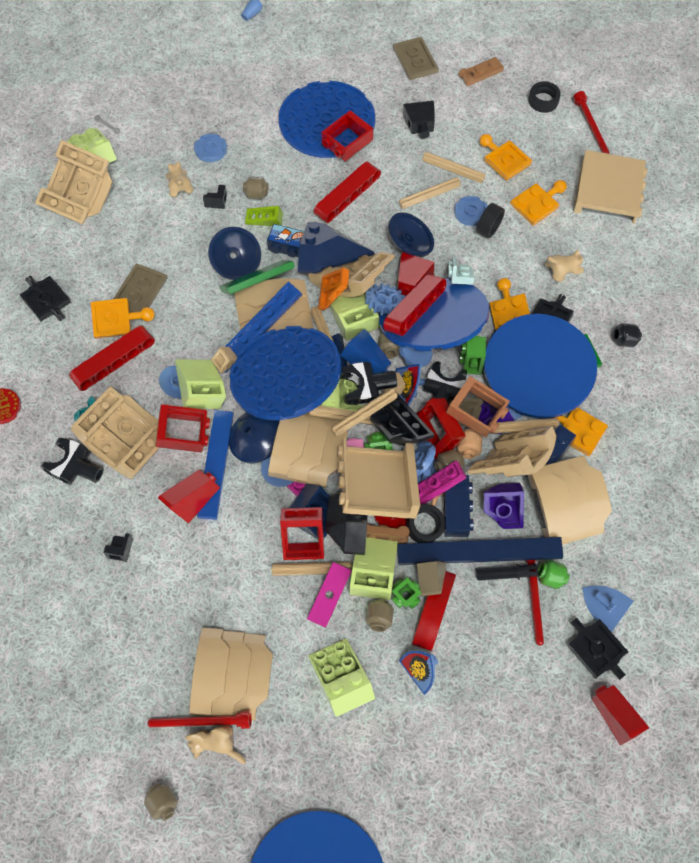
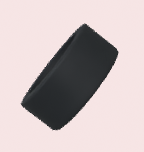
(541, 105)
(490, 220)
(439, 519)

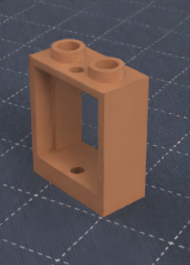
(485, 393)

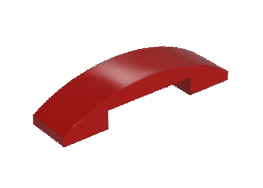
(433, 614)

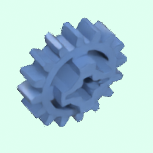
(383, 298)

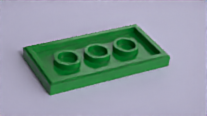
(257, 276)

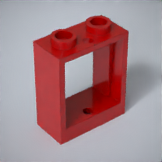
(354, 123)
(182, 413)
(450, 424)
(302, 518)

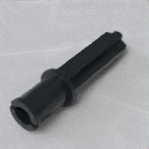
(506, 572)

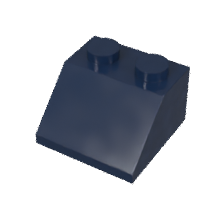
(312, 497)

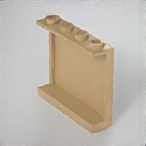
(611, 184)
(378, 481)

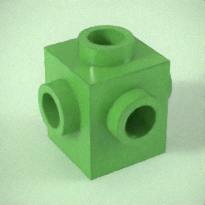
(378, 441)
(406, 586)

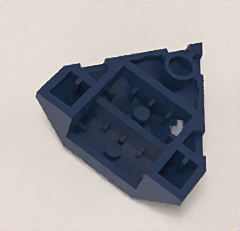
(326, 247)

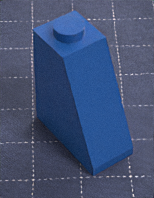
(365, 349)

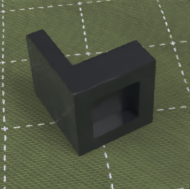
(216, 200)
(119, 548)

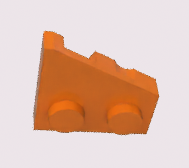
(332, 286)

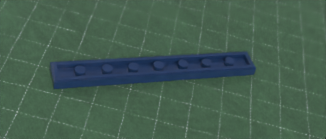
(481, 551)

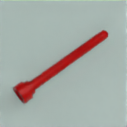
(580, 99)
(537, 619)
(241, 720)

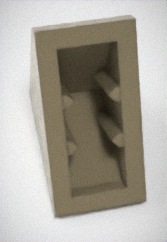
(431, 577)

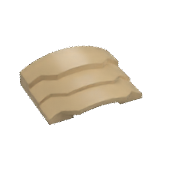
(77, 184)
(361, 273)
(254, 298)
(118, 432)
(305, 450)
(518, 453)
(571, 499)
(230, 673)

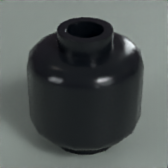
(627, 335)

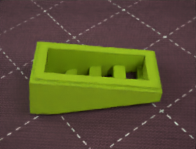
(274, 212)

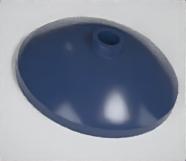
(411, 234)
(236, 241)
(256, 444)

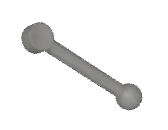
(116, 130)

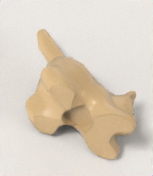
(178, 180)
(565, 264)
(218, 741)

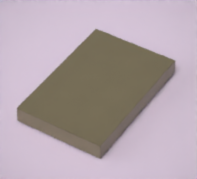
(415, 58)
(141, 287)

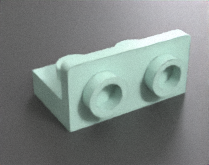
(460, 274)

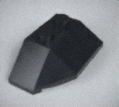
(400, 423)
(346, 529)

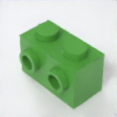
(473, 355)

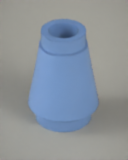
(251, 9)

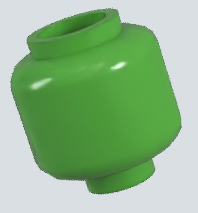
(553, 574)

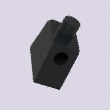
(420, 117)

